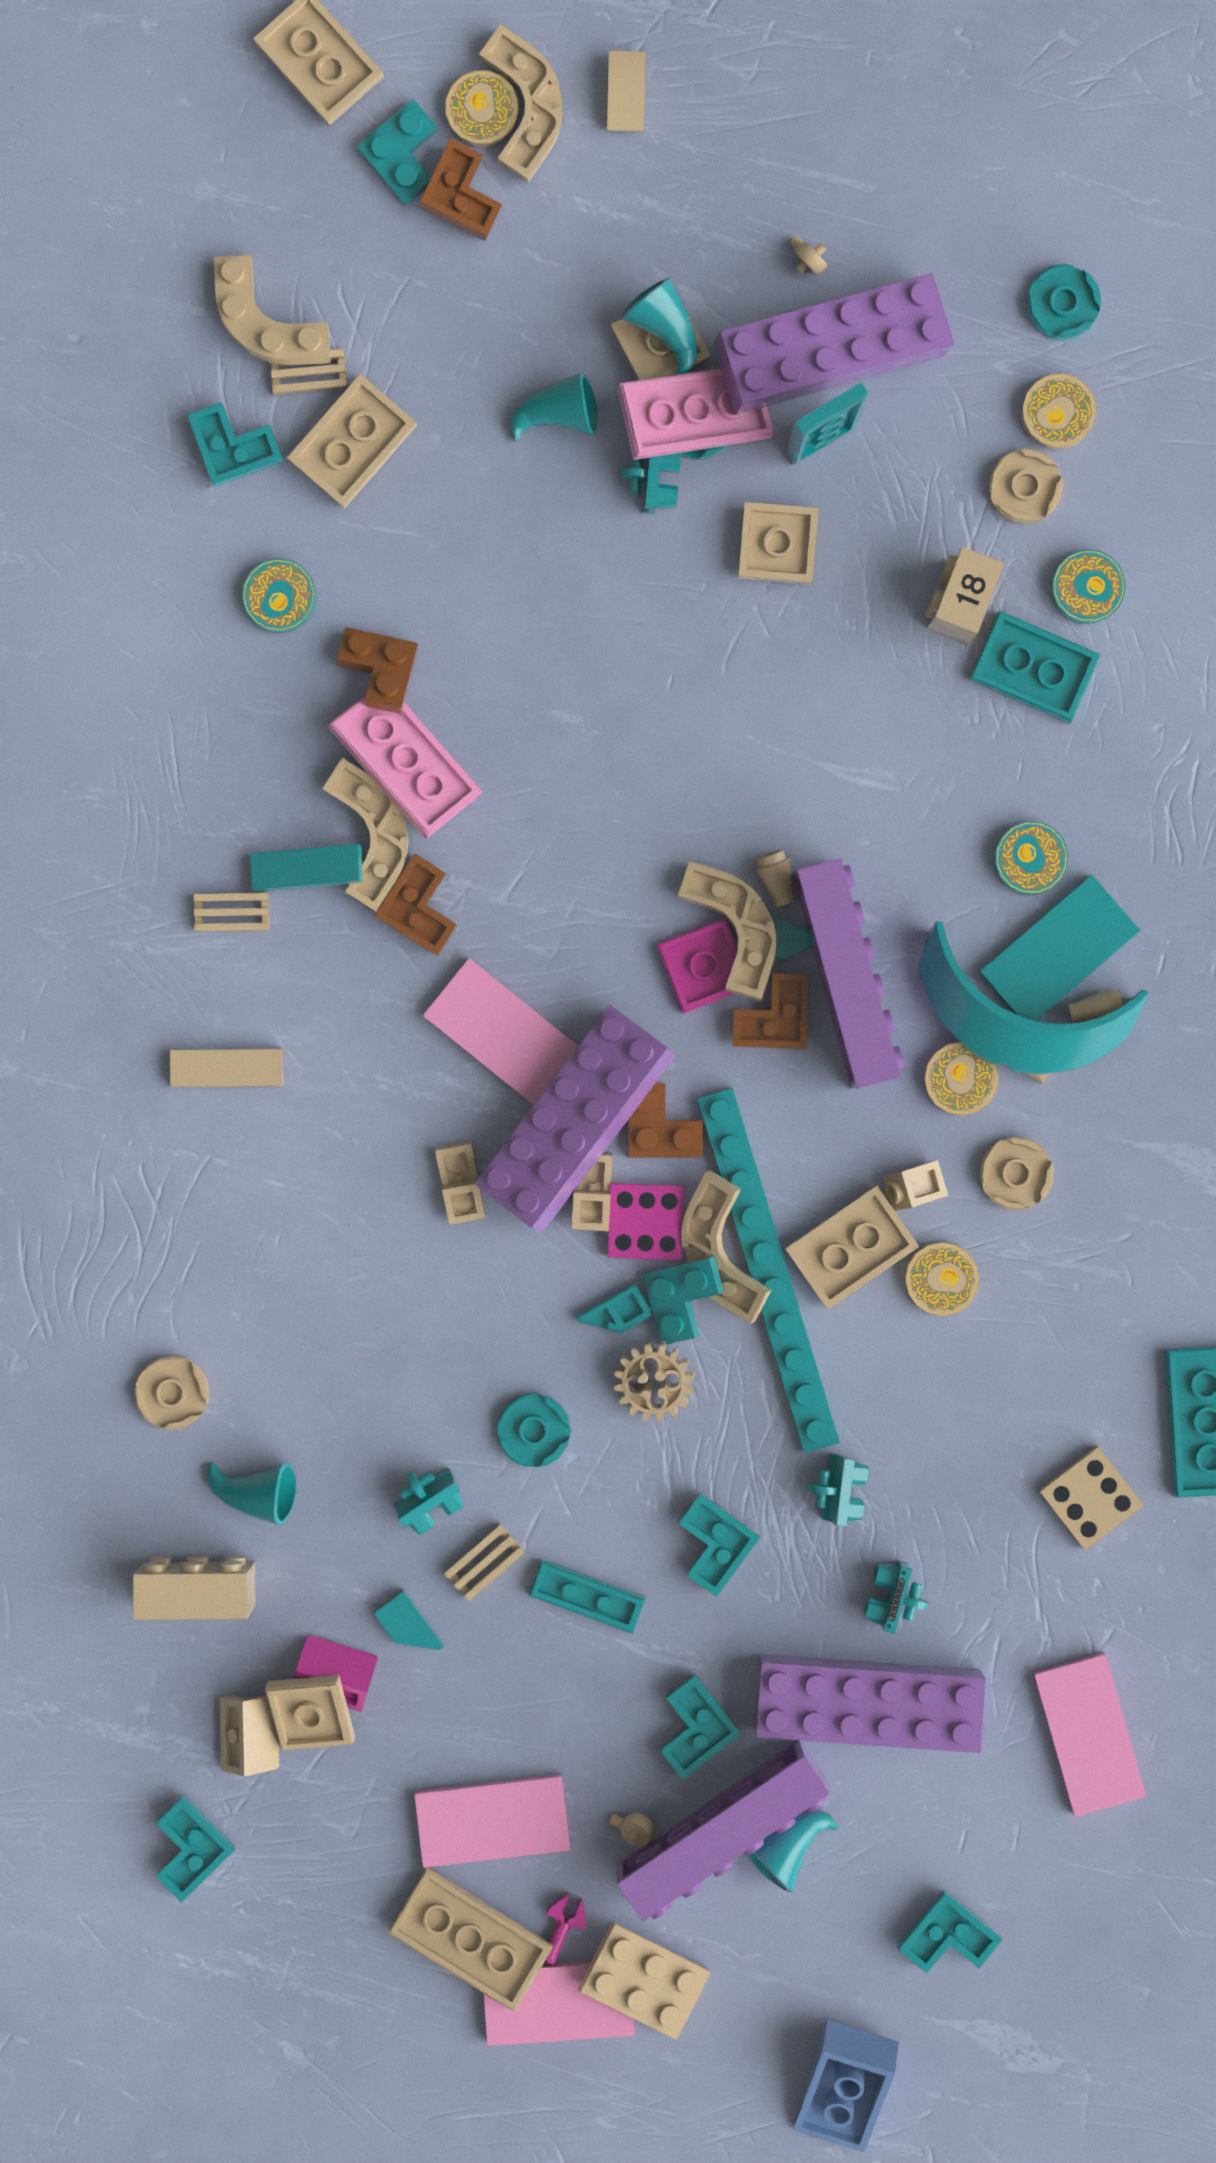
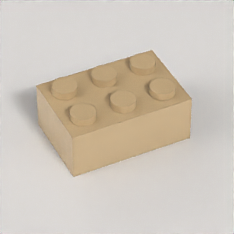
(194, 1588)

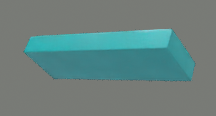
(306, 867)
(586, 1596)

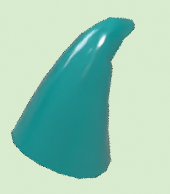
(663, 314)
(564, 403)
(264, 1495)
(784, 1852)

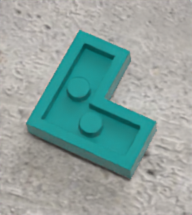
(391, 150)
(231, 456)
(671, 1295)
(726, 1541)
(706, 1731)
(201, 1848)
(948, 1924)

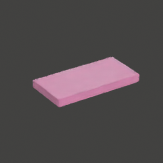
(686, 415)
(406, 764)
(500, 1031)
(1089, 1734)
(492, 1820)
(555, 2011)

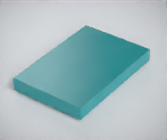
(1034, 667)

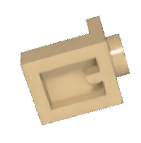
(915, 1186)

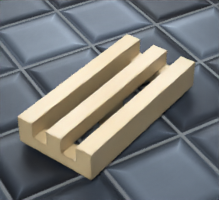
(315, 386)
(199, 912)
(460, 1583)

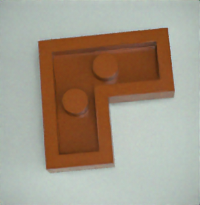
(452, 198)
(387, 660)
(408, 909)
(783, 1024)
(656, 1137)

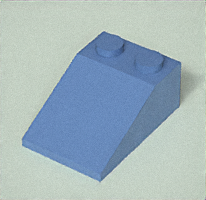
(846, 2085)

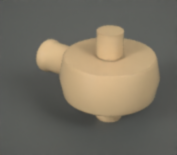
(810, 256)
(634, 1828)

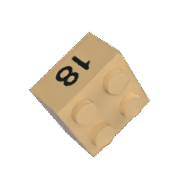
(965, 596)

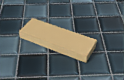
(226, 1068)

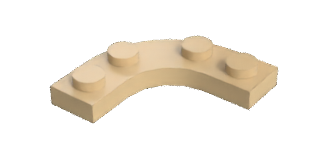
(541, 95)
(258, 333)
(387, 832)
(748, 916)
(703, 1239)

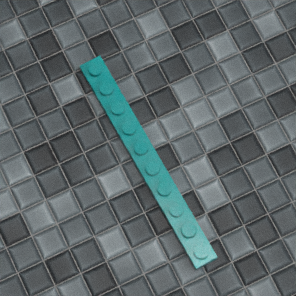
(769, 1268)

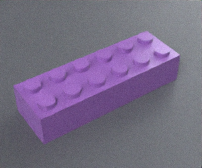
(833, 343)
(846, 973)
(575, 1119)
(869, 1703)
(722, 1831)

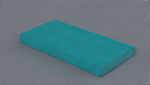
(826, 424)
(1059, 950)
(1192, 1419)

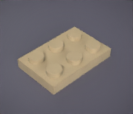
(318, 58)
(352, 441)
(851, 1247)
(644, 1980)

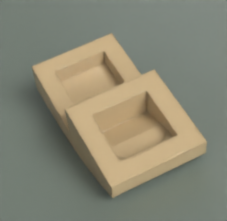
(626, 90)
(458, 1179)
(593, 1196)

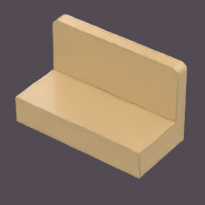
(247, 1736)

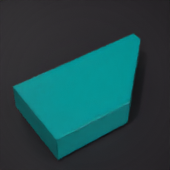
(790, 939)
(618, 1311)
(406, 1623)

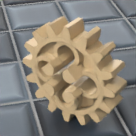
(671, 1392)

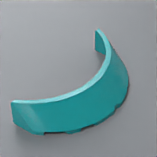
(1009, 1038)

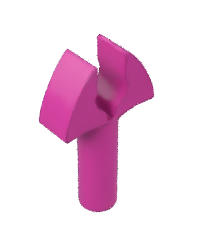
(563, 1925)

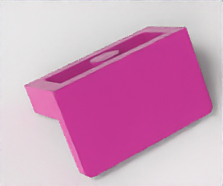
(329, 1658)

